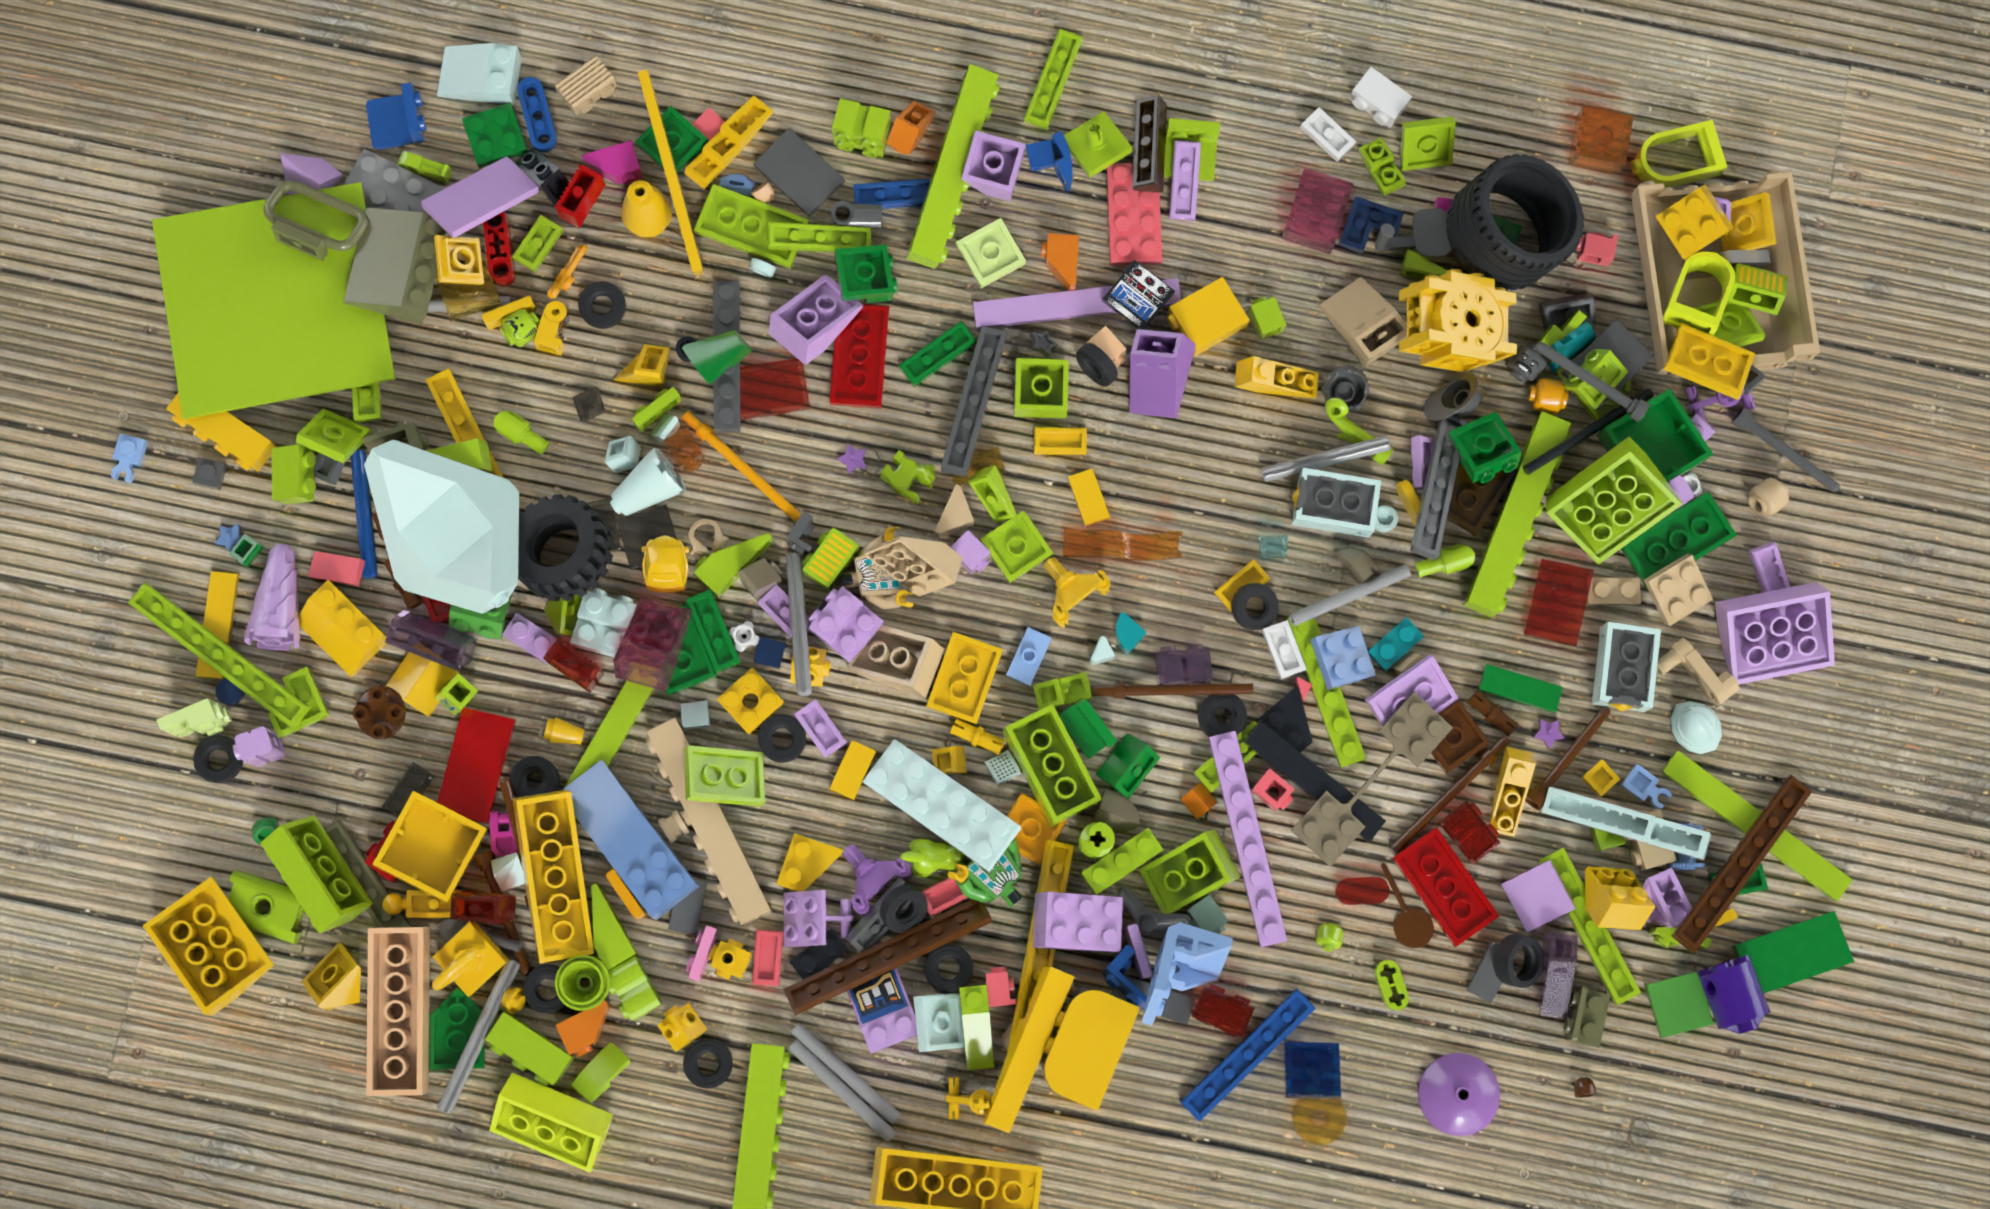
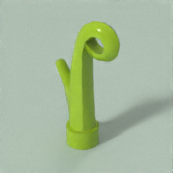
(1351, 432)

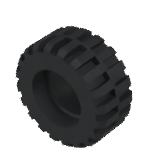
(585, 564)

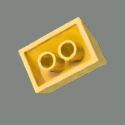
(341, 628)

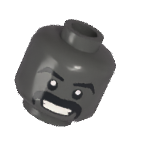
(1526, 364)

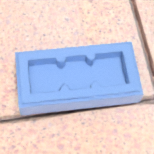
(1028, 657)

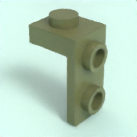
(400, 430)

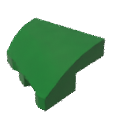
(716, 354)

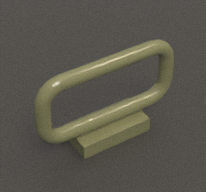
(304, 238)

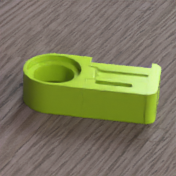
(425, 167)

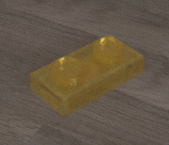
(979, 461)

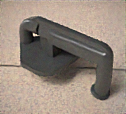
(1428, 239)

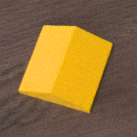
(420, 681)

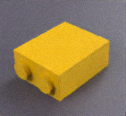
(1208, 316)

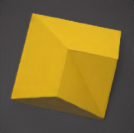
(335, 979)

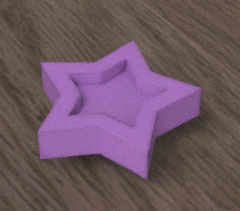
(853, 459)
(1548, 732)

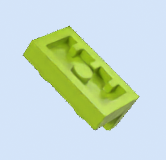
(1604, 366)

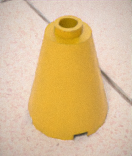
(646, 210)

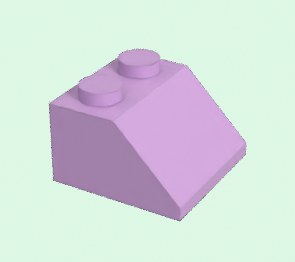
(993, 165)

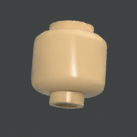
(1768, 497)

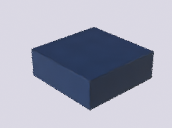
(770, 653)

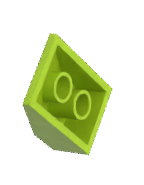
(1190, 872)

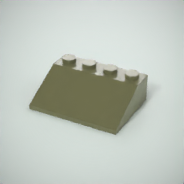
(395, 264)

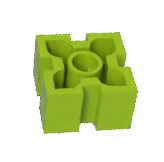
(861, 128)

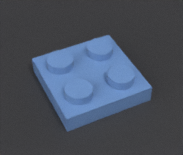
(1343, 657)

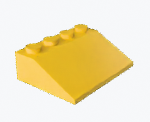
(209, 947)

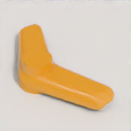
(564, 279)

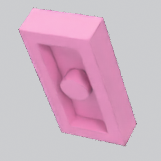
(697, 964)

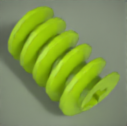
(1104, 834)

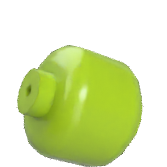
(1329, 936)

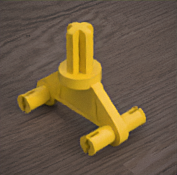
(1072, 588)
(978, 1101)

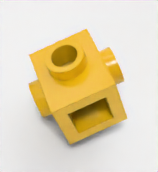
(818, 666)
(740, 959)
(681, 1026)

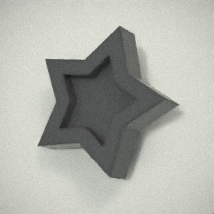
(1042, 343)

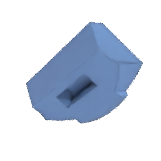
(737, 183)

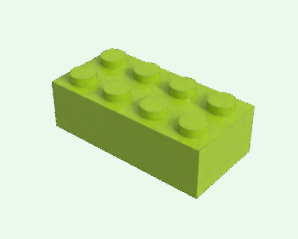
(1051, 765)
(316, 873)

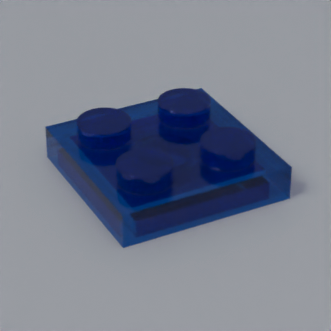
(1312, 1070)

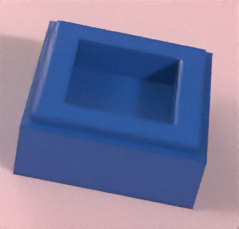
(1040, 155)

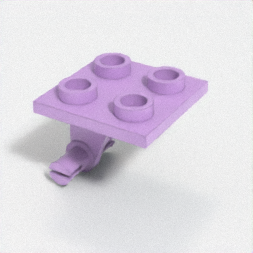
(807, 918)

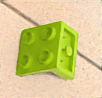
(1193, 131)

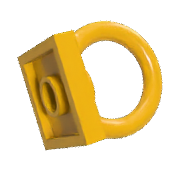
(468, 960)

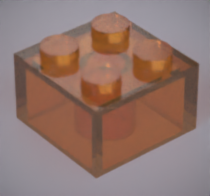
(1600, 140)

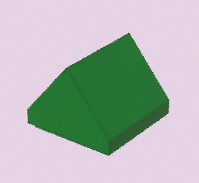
(246, 550)

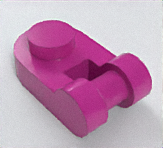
(501, 842)

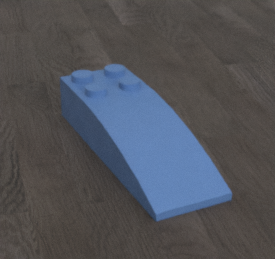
(629, 841)

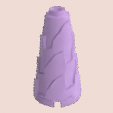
(276, 606)

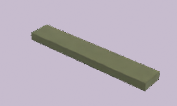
(365, 875)

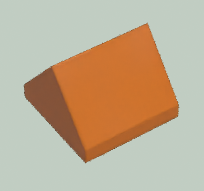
(1198, 801)

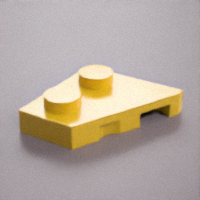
(806, 862)

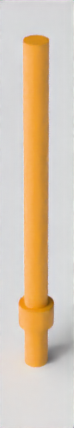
(706, 433)

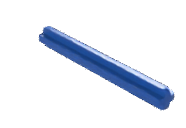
(363, 514)

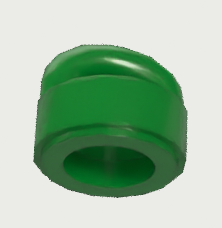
(263, 828)

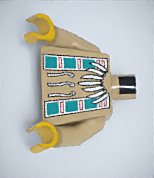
(874, 583)

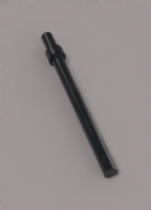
(1583, 434)

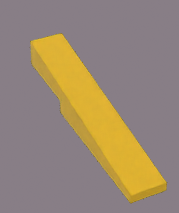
(1027, 1047)

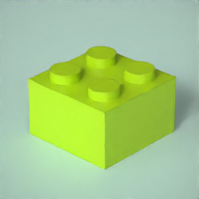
(1041, 388)

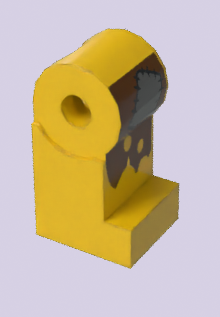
(550, 328)

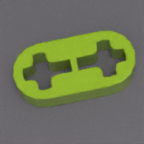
(1397, 983)

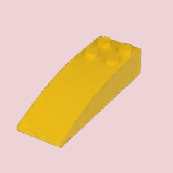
(553, 875)
(951, 1182)

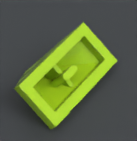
(563, 615)

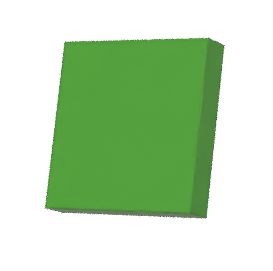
(1678, 1004)

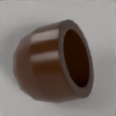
(1584, 1088)

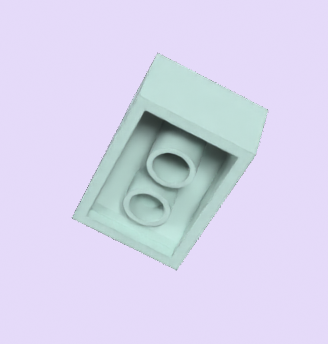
(480, 73)

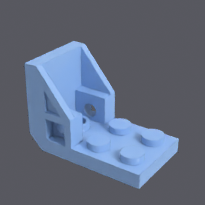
(1196, 958)

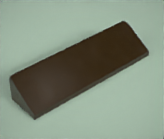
(1149, 144)

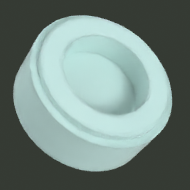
(762, 268)
(1386, 518)

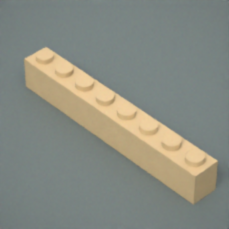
(711, 829)

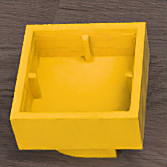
(430, 847)

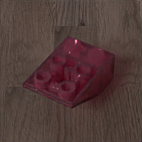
(652, 644)

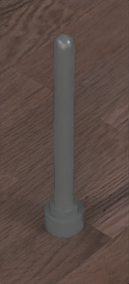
(1634, 407)
(1746, 421)

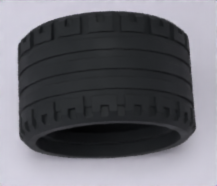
(1546, 199)

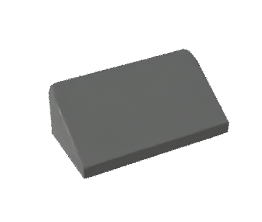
(1559, 310)
(687, 913)

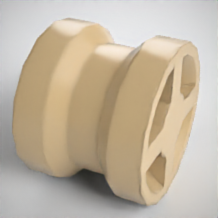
(673, 826)

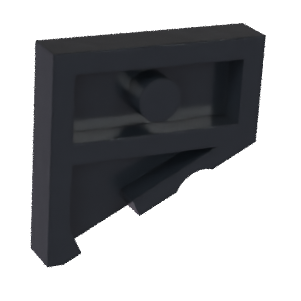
(1289, 720)

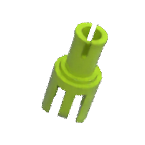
(519, 431)
(1449, 561)

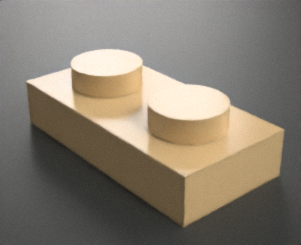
(1614, 591)

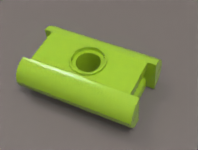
(285, 911)

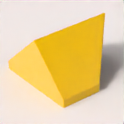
(647, 367)

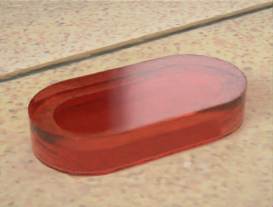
(1362, 891)

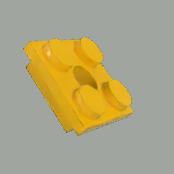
(448, 266)
(750, 684)

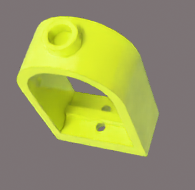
(1709, 145)
(1678, 313)

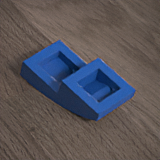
(1063, 166)

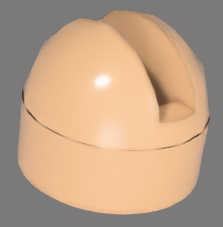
(763, 193)

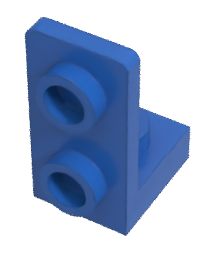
(1117, 980)

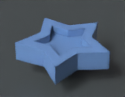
(229, 537)

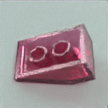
(1317, 211)

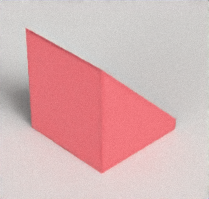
(1303, 687)

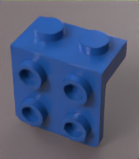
(396, 119)

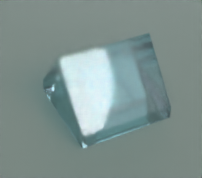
(1273, 546)

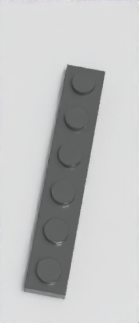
(727, 386)
(974, 401)
(1437, 491)

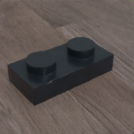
(817, 958)

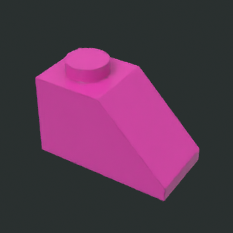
(615, 163)

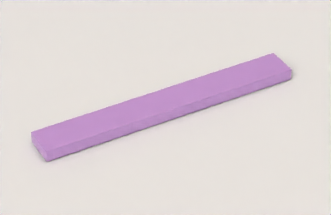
(1050, 306)

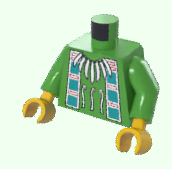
(986, 886)

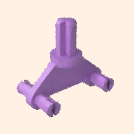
(1724, 400)
(872, 876)

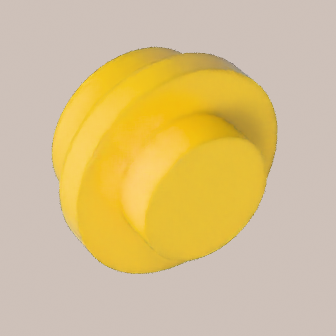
(513, 1000)

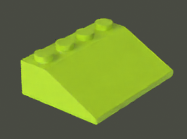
(1612, 501)

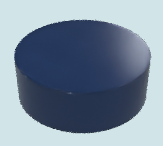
(228, 692)

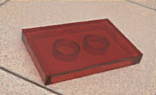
(773, 389)
(1559, 602)

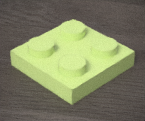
(990, 253)

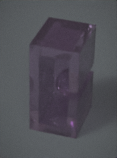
(1183, 666)

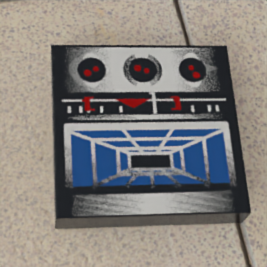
(1138, 295)

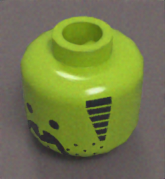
(519, 327)

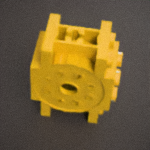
(1457, 321)

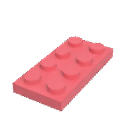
(1132, 219)

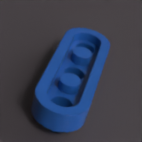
(537, 105)

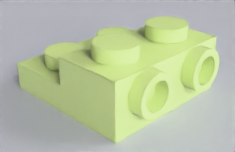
(203, 717)

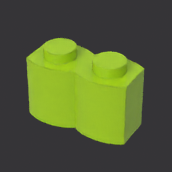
(634, 989)

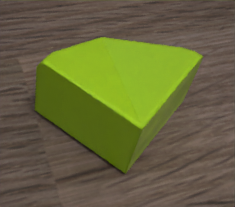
(1605, 840)

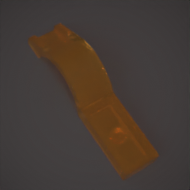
(1121, 545)

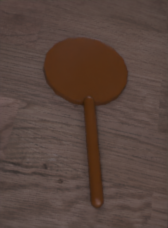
(1412, 925)

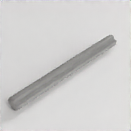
(798, 624)
(477, 1037)

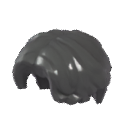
(1347, 384)

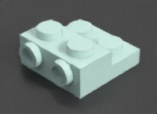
(602, 622)

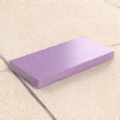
(479, 197)

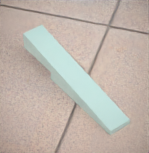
(1627, 823)

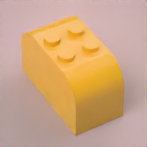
(1087, 1046)

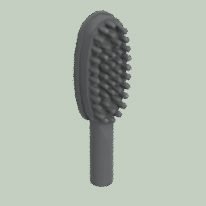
(449, 928)

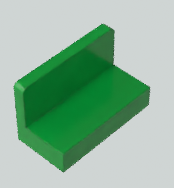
(1086, 728)
(1128, 765)

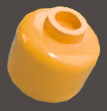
(1548, 396)

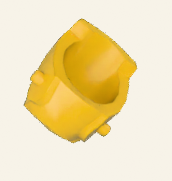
(665, 565)

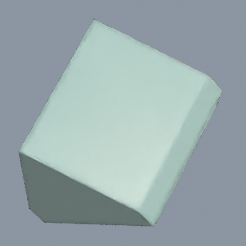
(1102, 652)

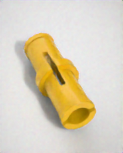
(977, 736)

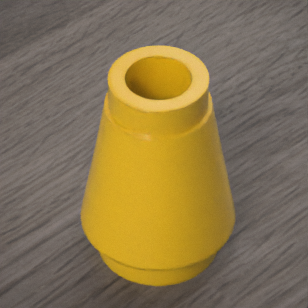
(563, 732)

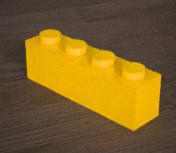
(228, 435)

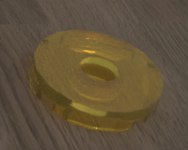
(1326, 1133)

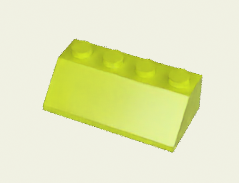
(550, 1122)

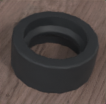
(1505, 955)

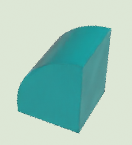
(1128, 633)

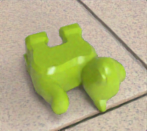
(905, 474)

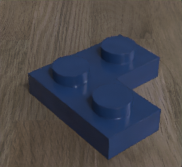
(1364, 218)

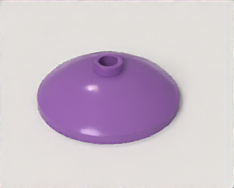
(1440, 1090)

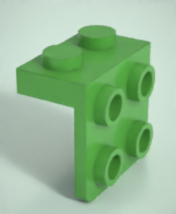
(488, 624)

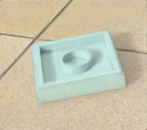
(939, 1022)

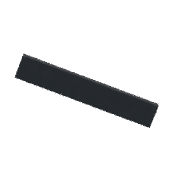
(1308, 775)

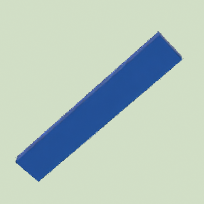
(1247, 1055)

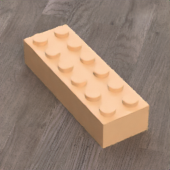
(398, 1011)

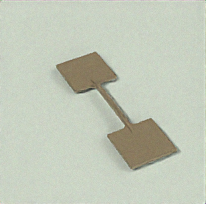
(1330, 825)

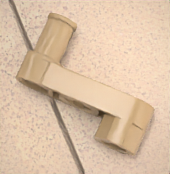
(1715, 687)

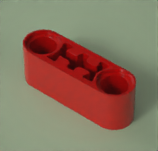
(493, 260)

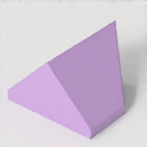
(309, 171)
(1668, 898)

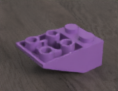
(1159, 372)

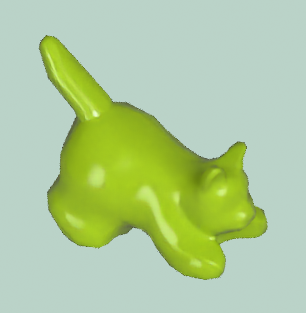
(930, 856)

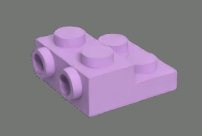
(844, 624)

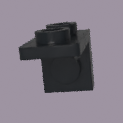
(544, 174)

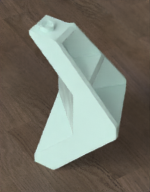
(446, 526)

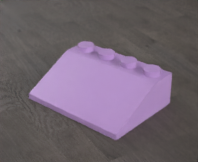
(1776, 632)

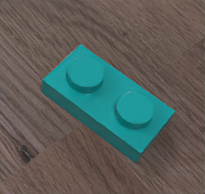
(1395, 644)

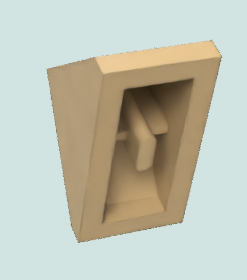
(955, 515)

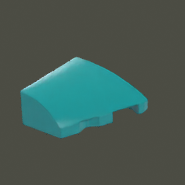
(1573, 344)

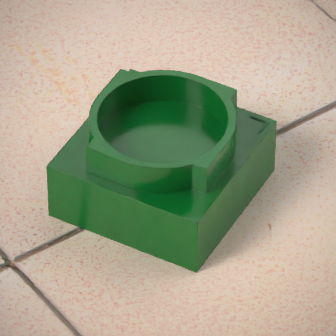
(1663, 435)

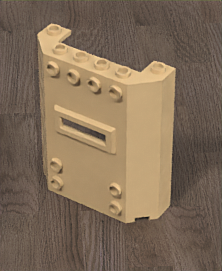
(1791, 332)

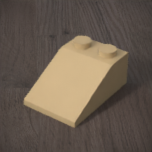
(899, 660)

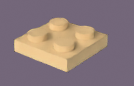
(1678, 589)

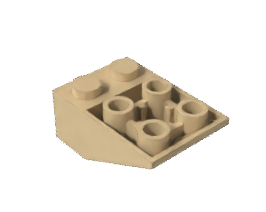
(1365, 321)
(917, 563)

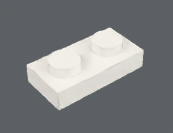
(1328, 134)
(1283, 649)

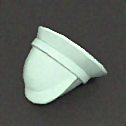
(1696, 727)

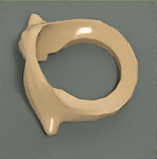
(698, 547)

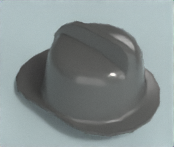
(1456, 398)

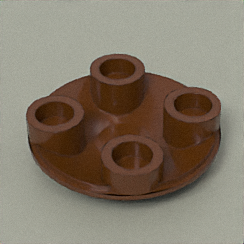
(380, 712)

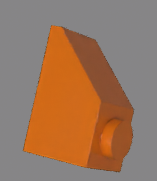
(910, 128)
(1062, 258)
(583, 1029)

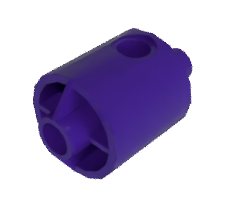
(1734, 995)

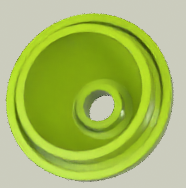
(569, 982)

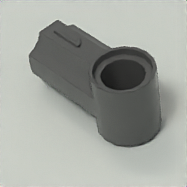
(859, 214)

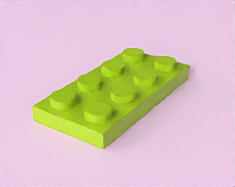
(743, 224)

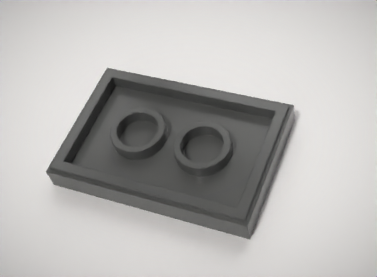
(799, 172)
(1624, 346)

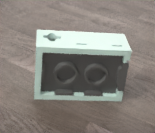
(1336, 502)
(1626, 667)

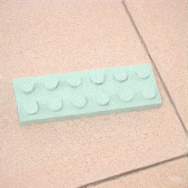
(942, 805)

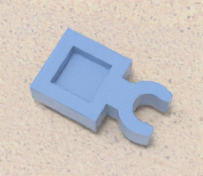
(128, 452)
(1642, 785)

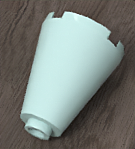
(647, 484)

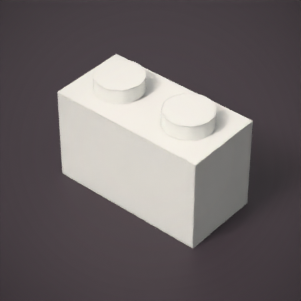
(1380, 98)

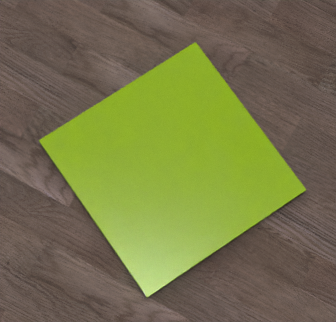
(259, 316)

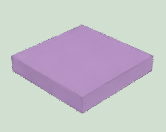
(1538, 896)

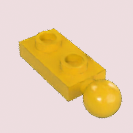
(417, 905)

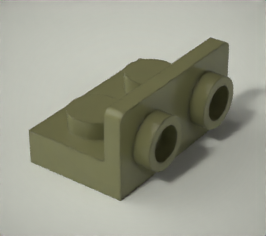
(1587, 1016)

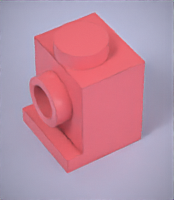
(1597, 248)
(1272, 780)
(999, 987)

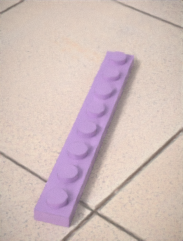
(1247, 839)

